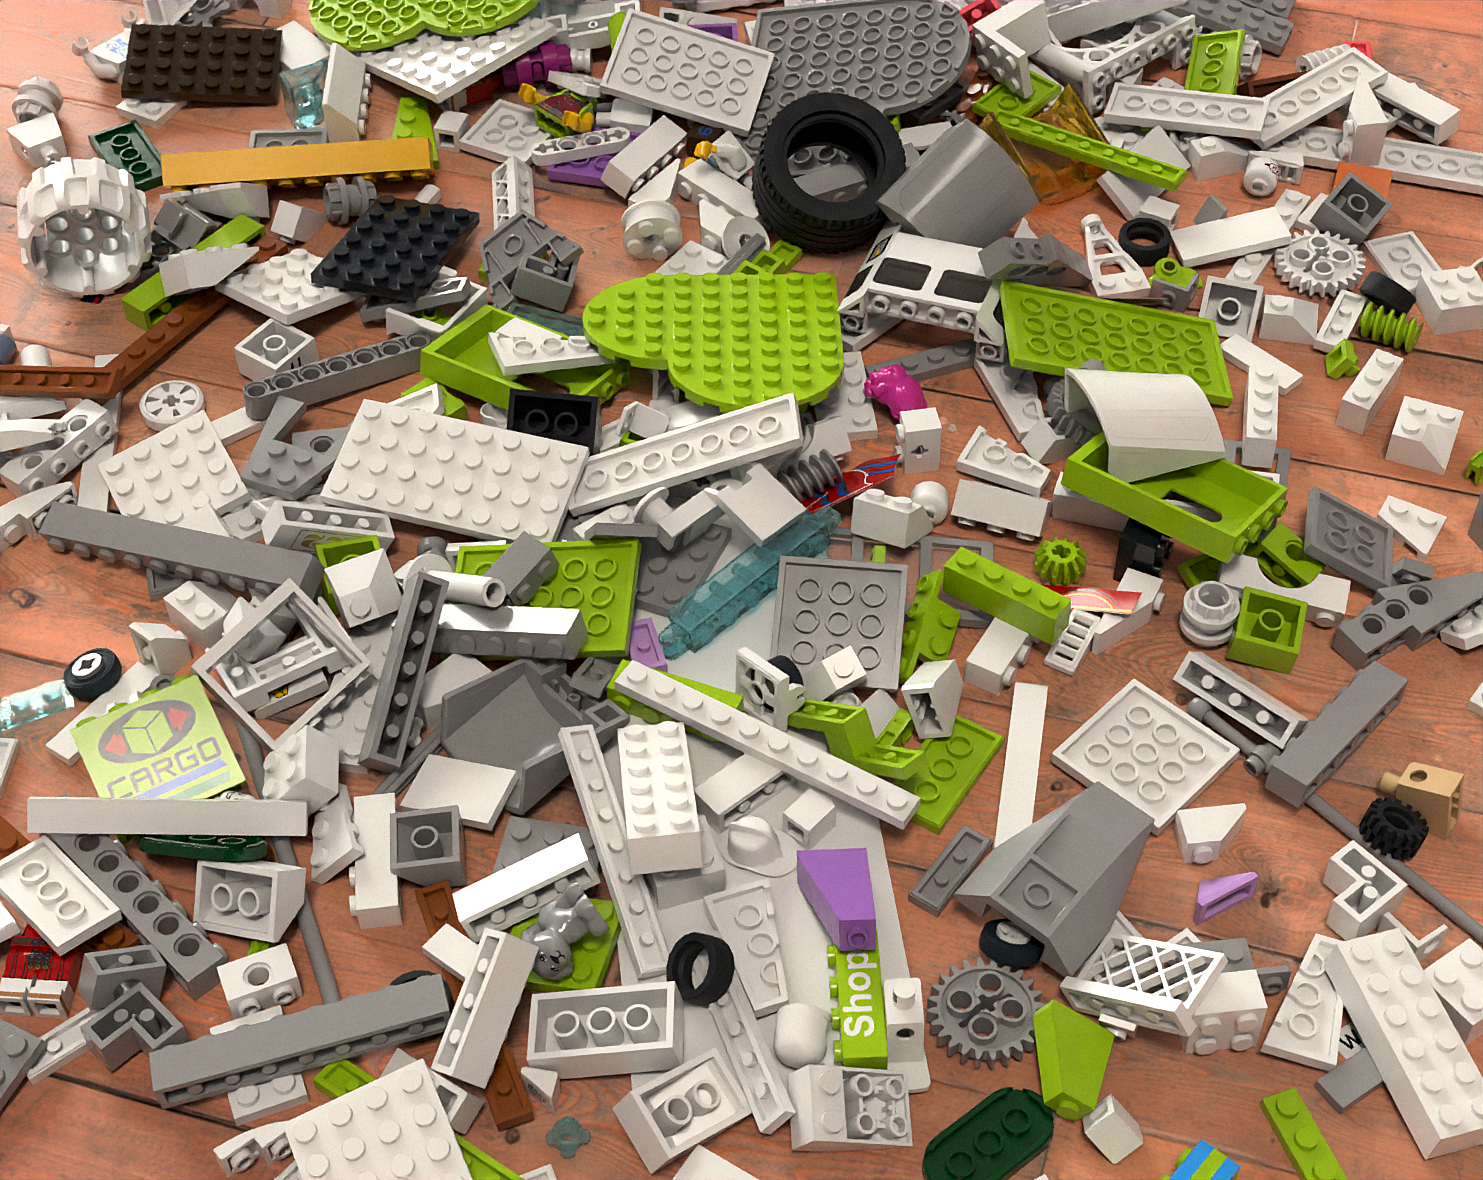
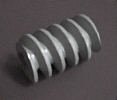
(810, 475)

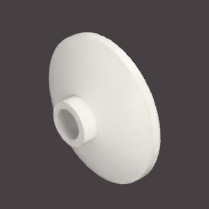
(739, 231)

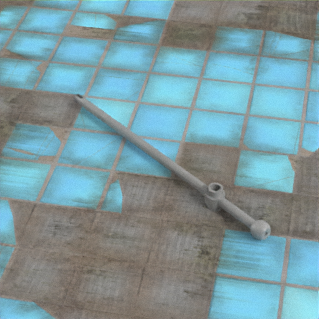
(1256, 764)

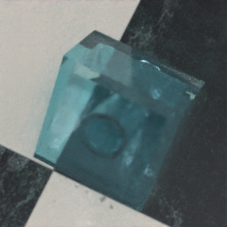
(304, 93)

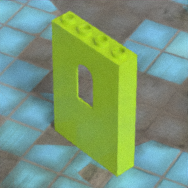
(467, 363)
(1237, 494)

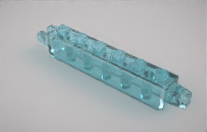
(742, 584)

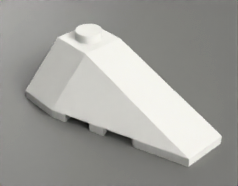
(228, 200)

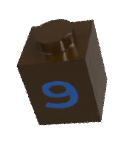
(698, 133)

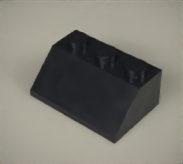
(556, 417)

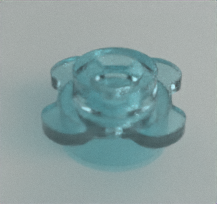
(562, 1128)

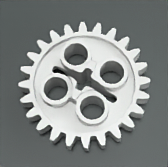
(1320, 263)

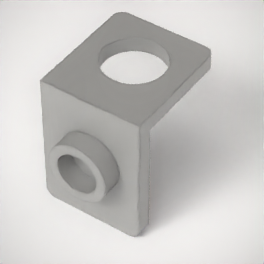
(1178, 296)

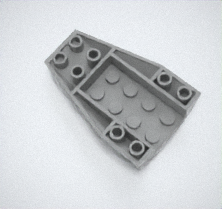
(1064, 874)

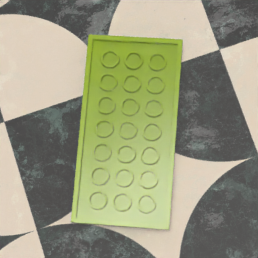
(1064, 329)

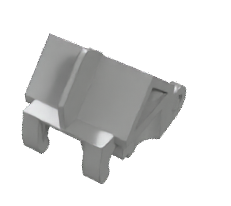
(182, 225)

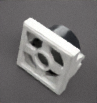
(770, 685)

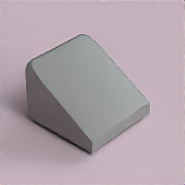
(1211, 211)

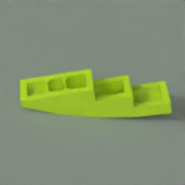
(775, 261)

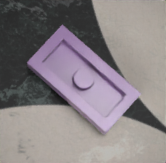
(645, 645)

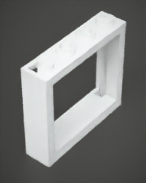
(247, 627)

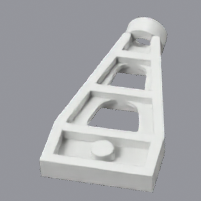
(1120, 285)

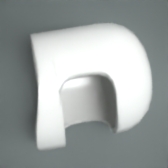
(801, 1034)

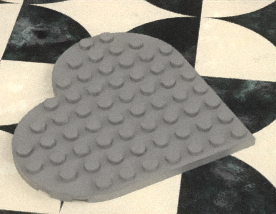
(869, 49)

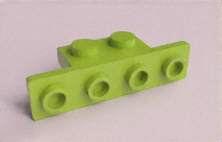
(929, 626)

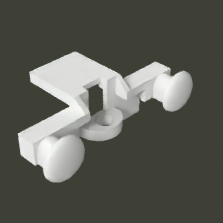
(757, 505)

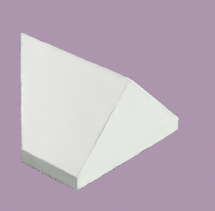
(166, 11)

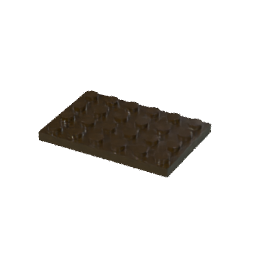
(202, 64)

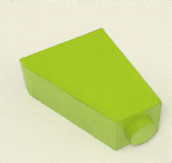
(1070, 1059)

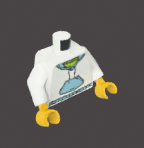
(726, 156)

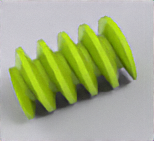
(1390, 327)

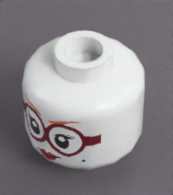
(1261, 174)

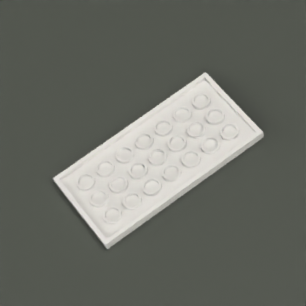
(455, 474)

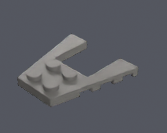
(282, 467)

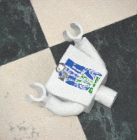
(109, 58)

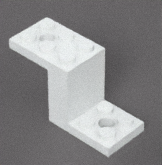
(1008, 38)

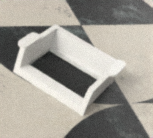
(405, 324)

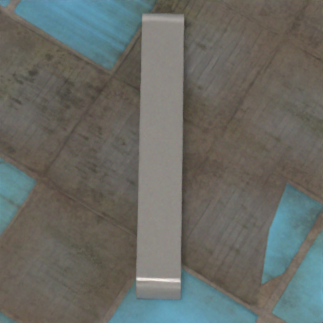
(337, 374)

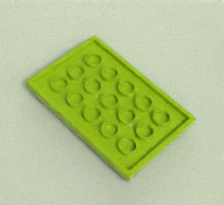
(591, 577)

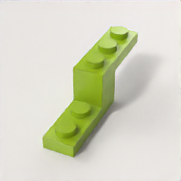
(853, 739)

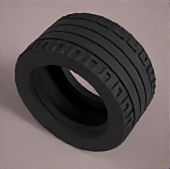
(837, 123)

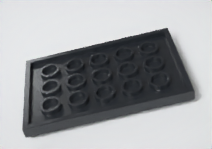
(396, 248)

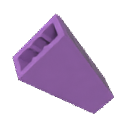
(840, 894)

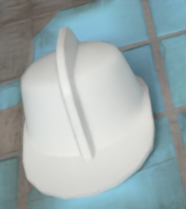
(759, 847)

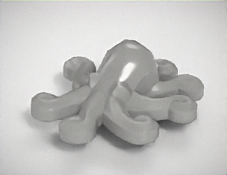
(205, 12)

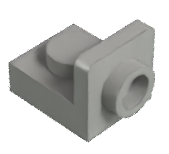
(1410, 571)

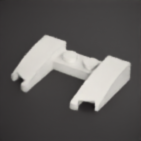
(19, 430)
(251, 683)

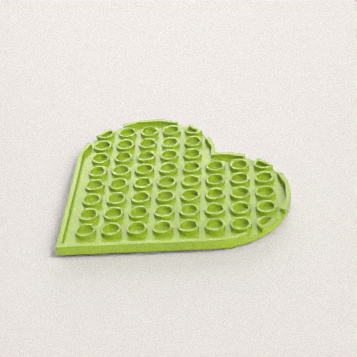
(383, 23)
(726, 335)

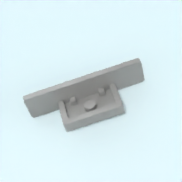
(1239, 959)

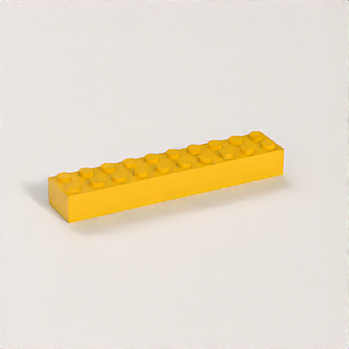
(301, 164)

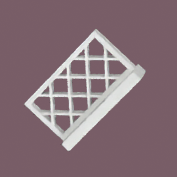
(1131, 1003)

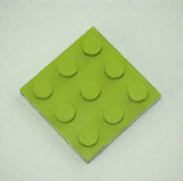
(589, 955)

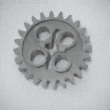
(984, 1012)

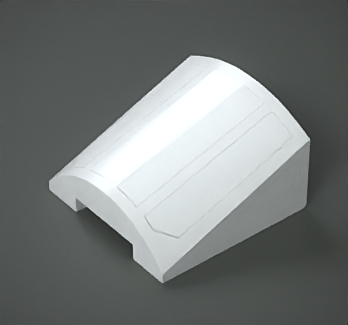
(584, 24)
(1148, 420)

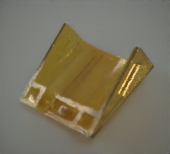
(1050, 174)

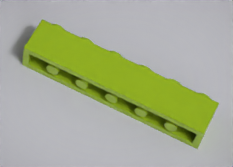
(147, 302)

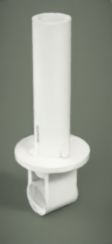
(461, 588)

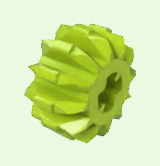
(1060, 561)

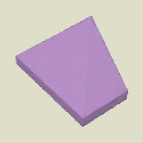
(1222, 894)

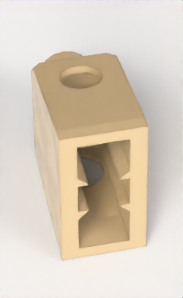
(1431, 792)

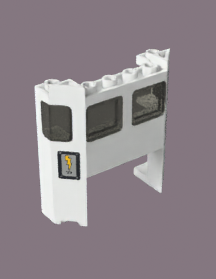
(930, 285)

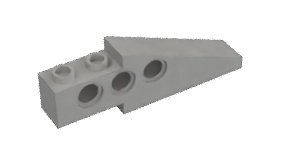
(1035, 262)
(1406, 615)

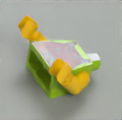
(560, 113)

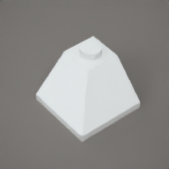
(1288, 319)
(364, 588)

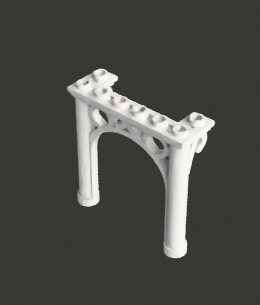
(1170, 40)

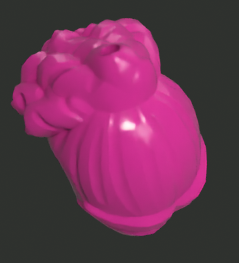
(895, 389)

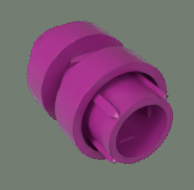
(548, 56)

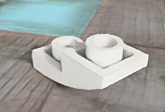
(241, 1151)

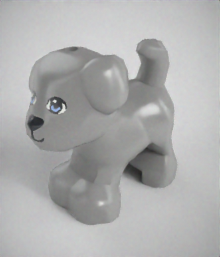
(558, 926)

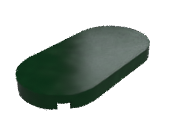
(205, 847)
(991, 1138)

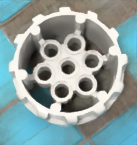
(83, 224)

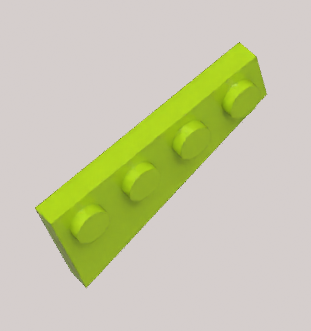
(414, 121)

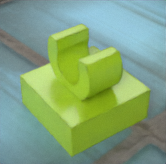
(1342, 360)

